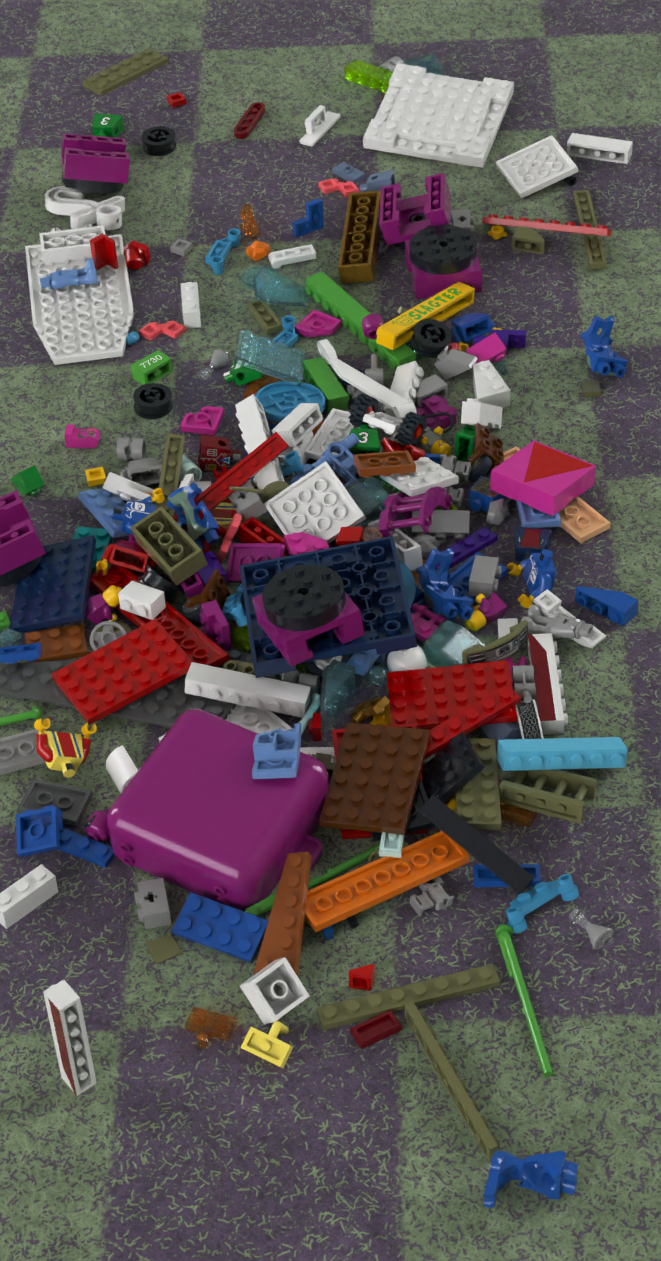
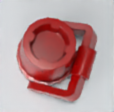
(134, 254)

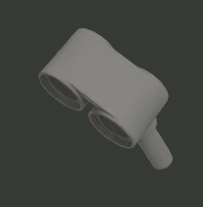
(374, 372)
(524, 682)

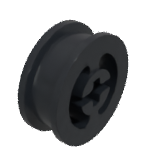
(158, 141)
(433, 332)
(152, 401)
(157, 579)

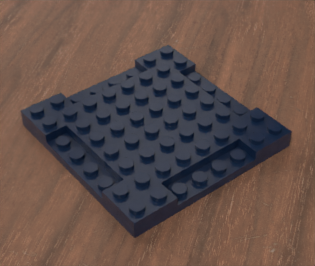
(371, 581)

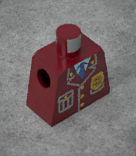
(215, 453)

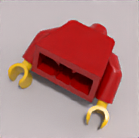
(125, 555)

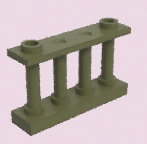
(546, 802)

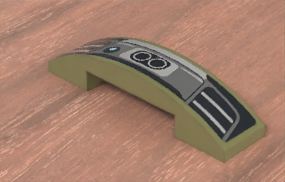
(500, 648)

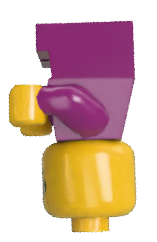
(101, 605)
(486, 613)

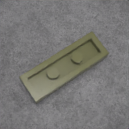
(265, 316)

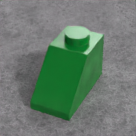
(28, 481)

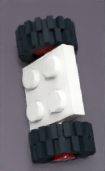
(409, 428)

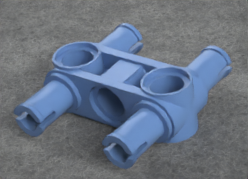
(342, 462)

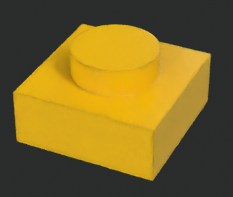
(95, 476)

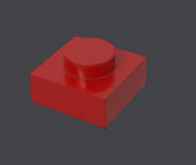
(176, 100)
(315, 727)

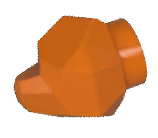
(258, 250)

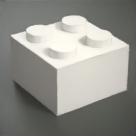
(274, 990)

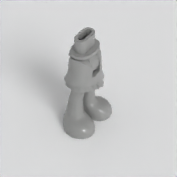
(560, 627)

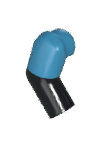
(133, 336)

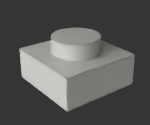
(181, 247)

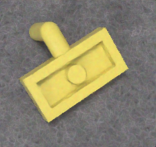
(267, 1046)

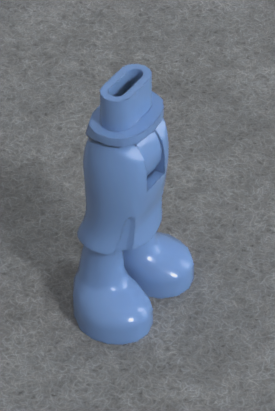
(71, 277)

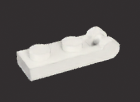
(291, 256)

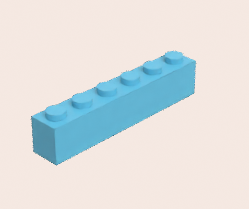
(561, 753)

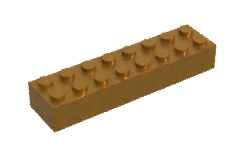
(360, 238)

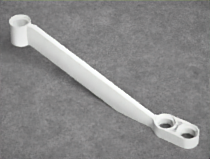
(364, 383)

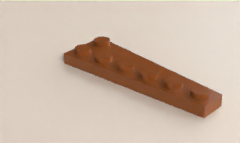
(287, 916)

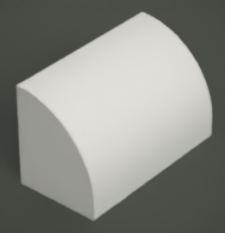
(120, 767)

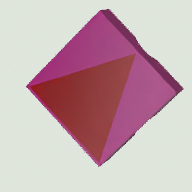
(542, 477)

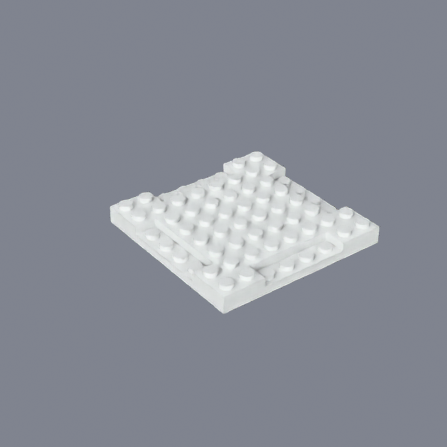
(439, 116)

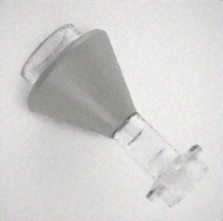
(219, 359)
(600, 936)

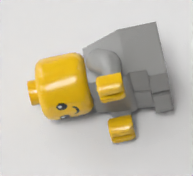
(433, 443)

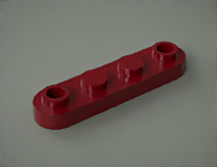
(249, 120)

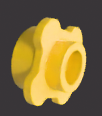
(497, 232)

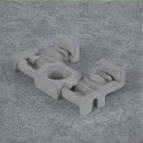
(456, 467)
(431, 896)

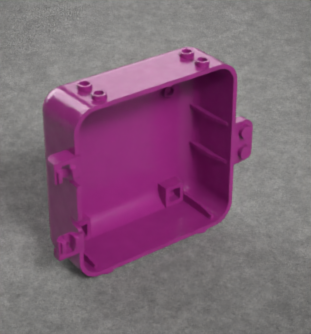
(205, 819)

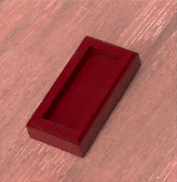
(375, 1029)

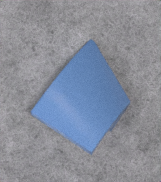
(277, 753)

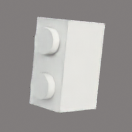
(142, 600)

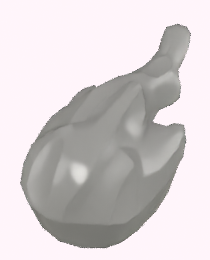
(498, 511)
(427, 544)

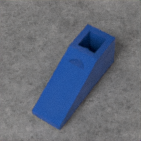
(611, 604)

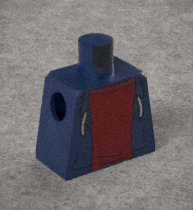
(530, 541)

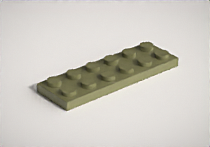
(125, 71)
(479, 799)

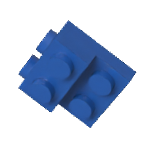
(38, 830)

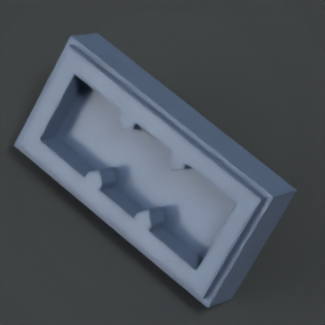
(348, 173)

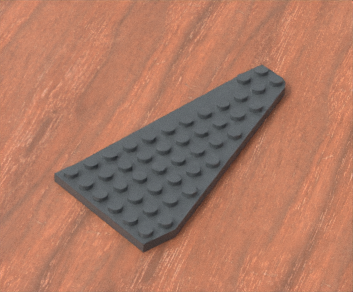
(158, 707)

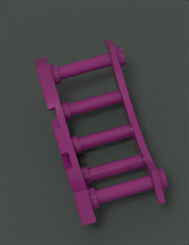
(405, 504)

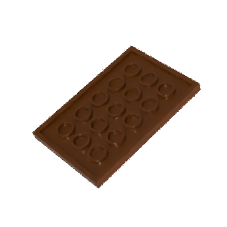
(375, 778)

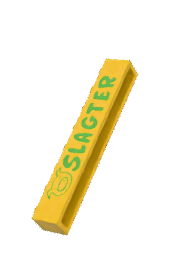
(438, 307)

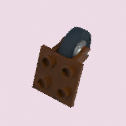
(486, 455)
(213, 590)

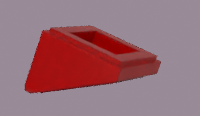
(362, 977)

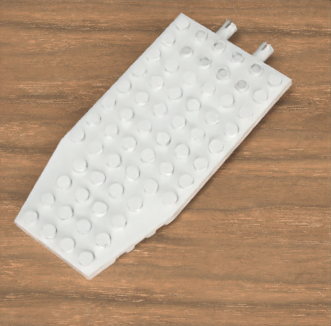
(83, 319)

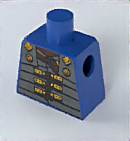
(481, 495)

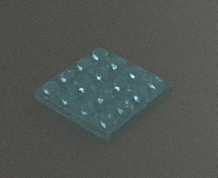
(269, 357)

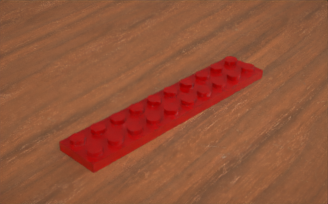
(186, 635)

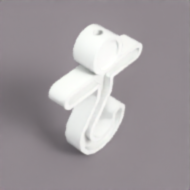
(72, 202)

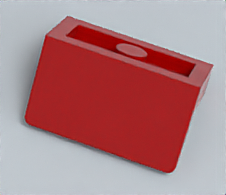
(103, 252)

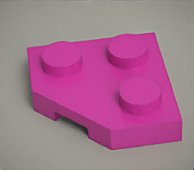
(318, 325)
(203, 422)
(302, 543)

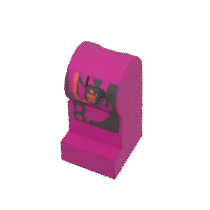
(81, 437)

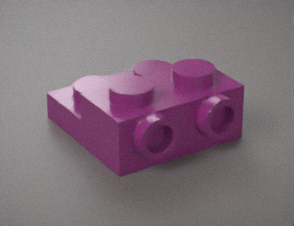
(437, 405)
(215, 624)

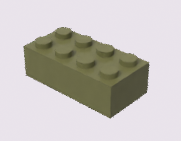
(169, 545)

